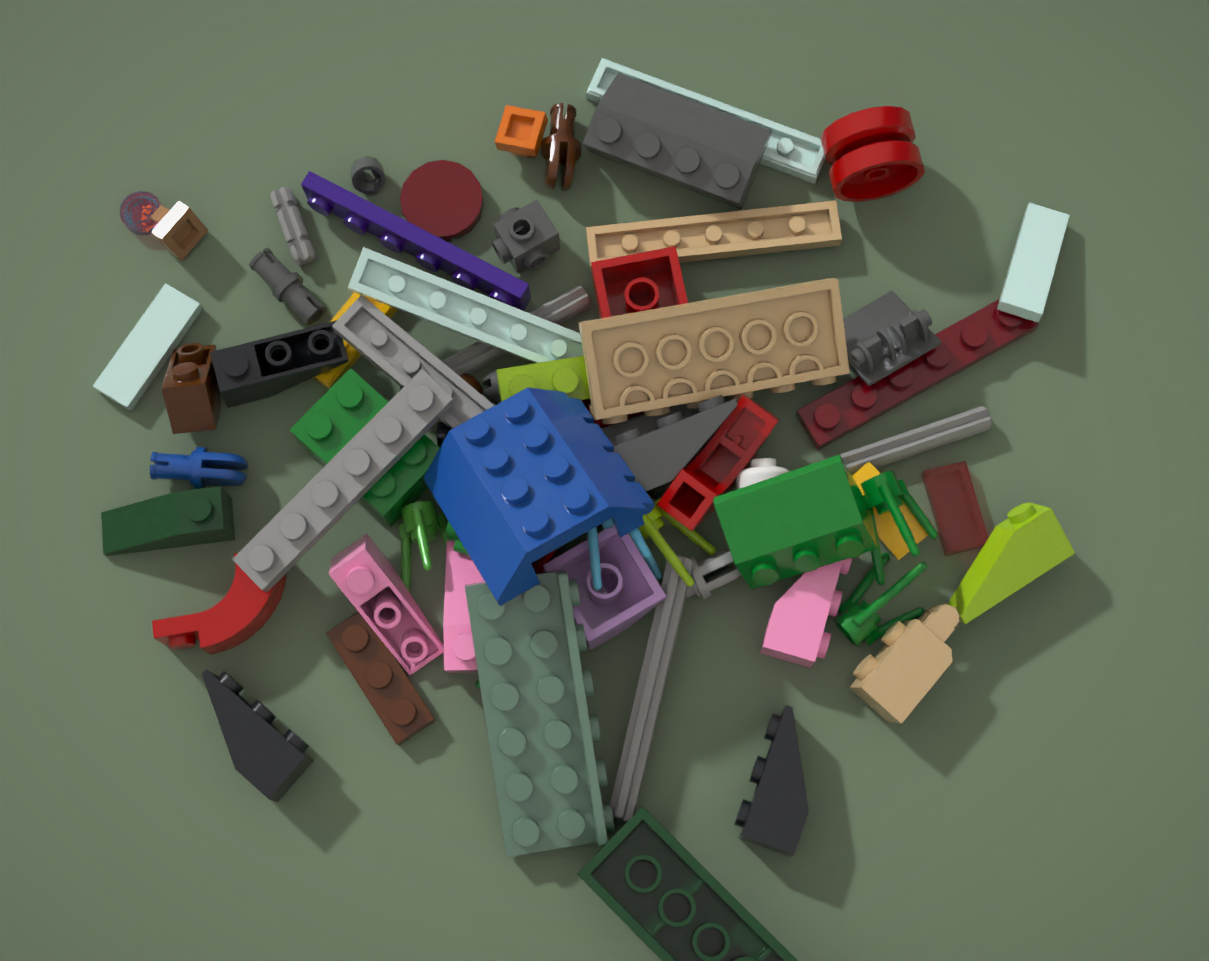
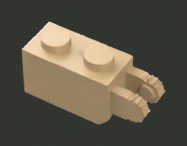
(907, 663)

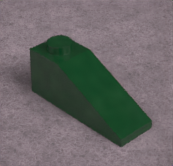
(169, 522)

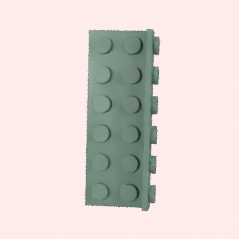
(539, 716)

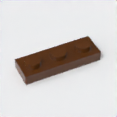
(381, 679)

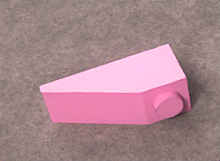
(458, 639)

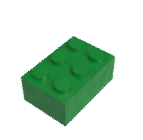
(339, 418)

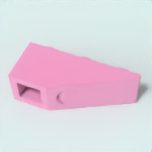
(385, 603)
(800, 615)

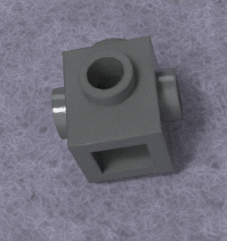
(525, 237)

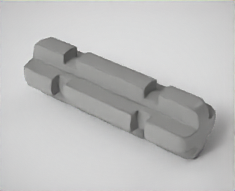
(293, 226)

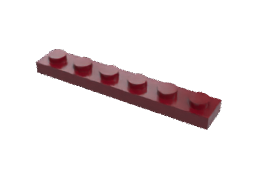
(960, 348)

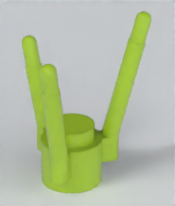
(653, 523)

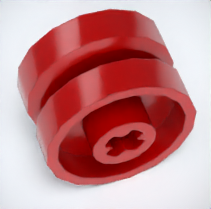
(872, 154)

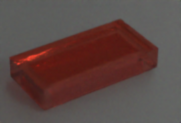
(955, 508)

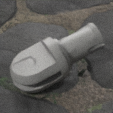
(703, 585)

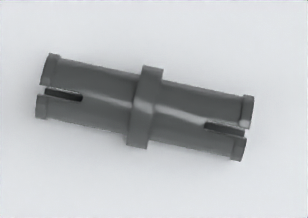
(287, 287)

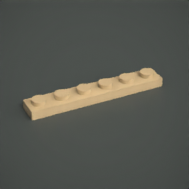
(722, 233)

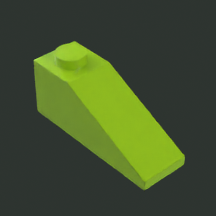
(1011, 558)

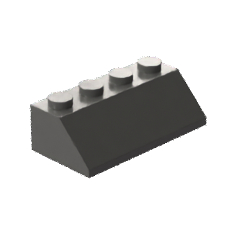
(677, 140)

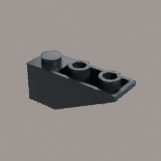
(276, 363)
(256, 746)
(779, 800)

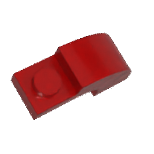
(718, 464)
(225, 624)

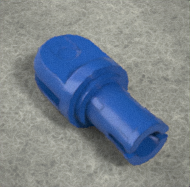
(200, 468)

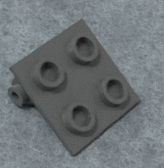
(886, 337)

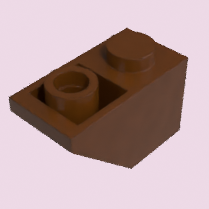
(192, 389)

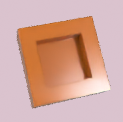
(521, 131)

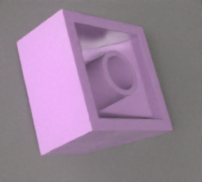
(626, 591)

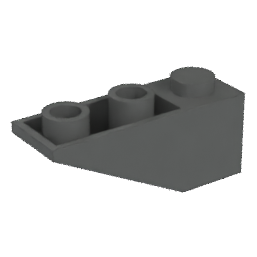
(662, 453)

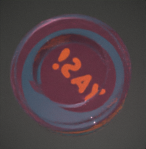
(136, 212)

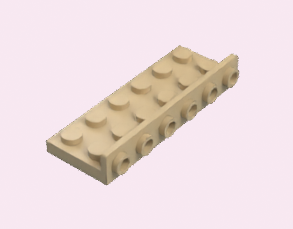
(714, 349)

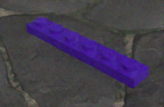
(401, 235)

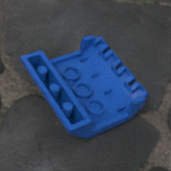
(530, 483)

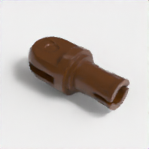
(561, 147)

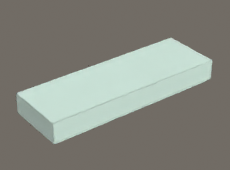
(1033, 262)
(148, 347)

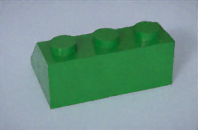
(796, 522)

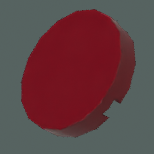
(442, 199)

